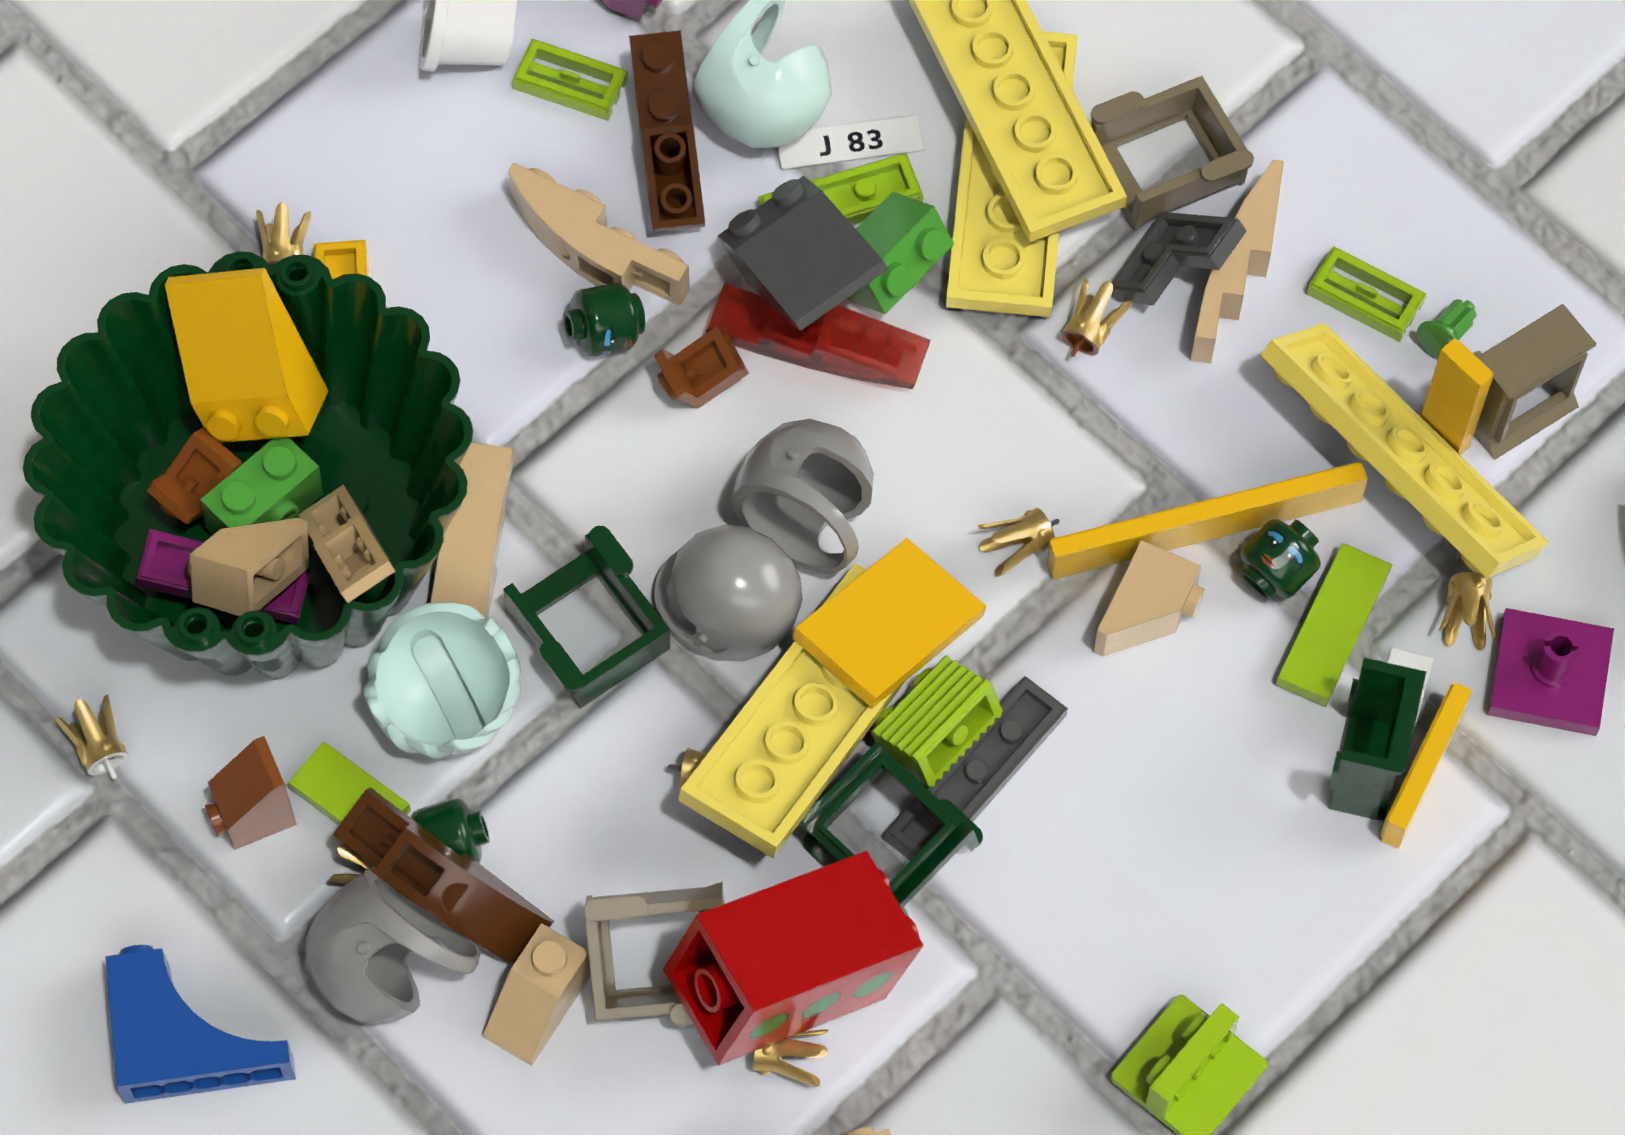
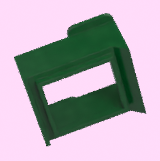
(612, 564)
(1377, 738)
(957, 828)

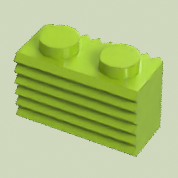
(938, 719)

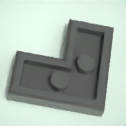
(1173, 243)

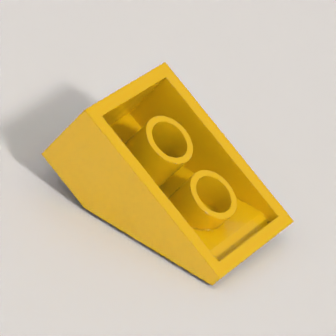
(243, 357)

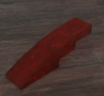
(835, 343)

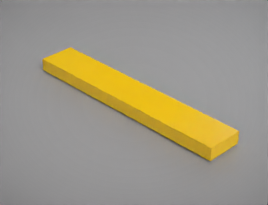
(1207, 519)

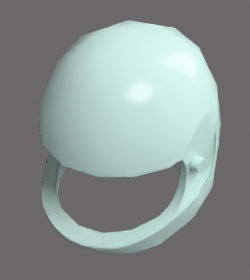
(757, 98)

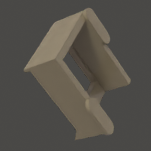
(1134, 117)
(1542, 352)
(646, 1000)

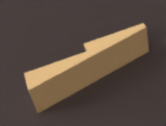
(346, 543)

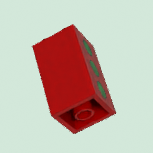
(792, 957)

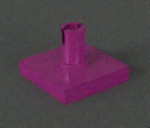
(1550, 672)

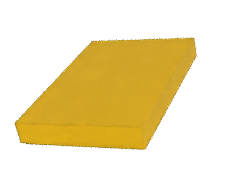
(889, 622)

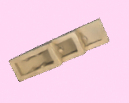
(1251, 256)
(472, 541)

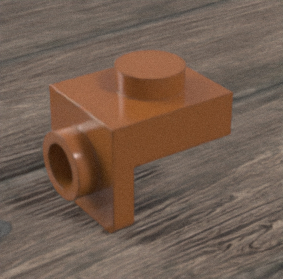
(701, 368)
(192, 475)

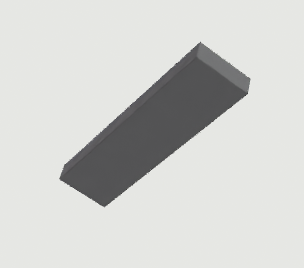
(986, 767)

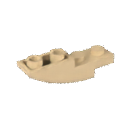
(577, 233)

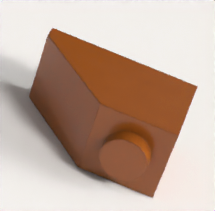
(250, 797)

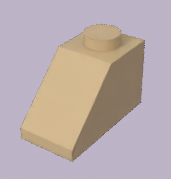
(248, 564)
(1149, 600)
(538, 994)

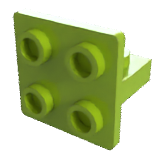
(1190, 1068)

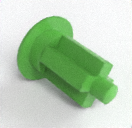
(1449, 325)

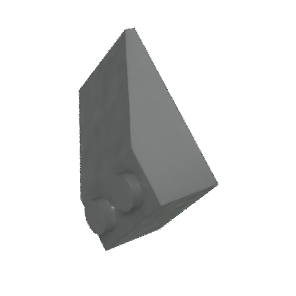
(800, 252)

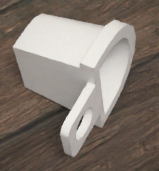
(466, 32)

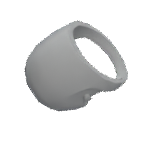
(800, 483)
(733, 590)
(362, 949)

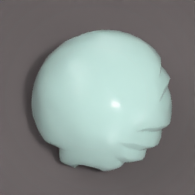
(442, 680)

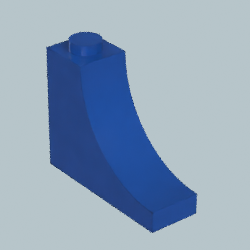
(167, 1047)

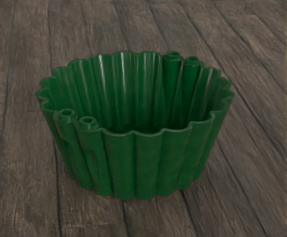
(128, 414)

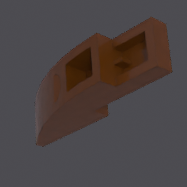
(666, 131)
(439, 879)

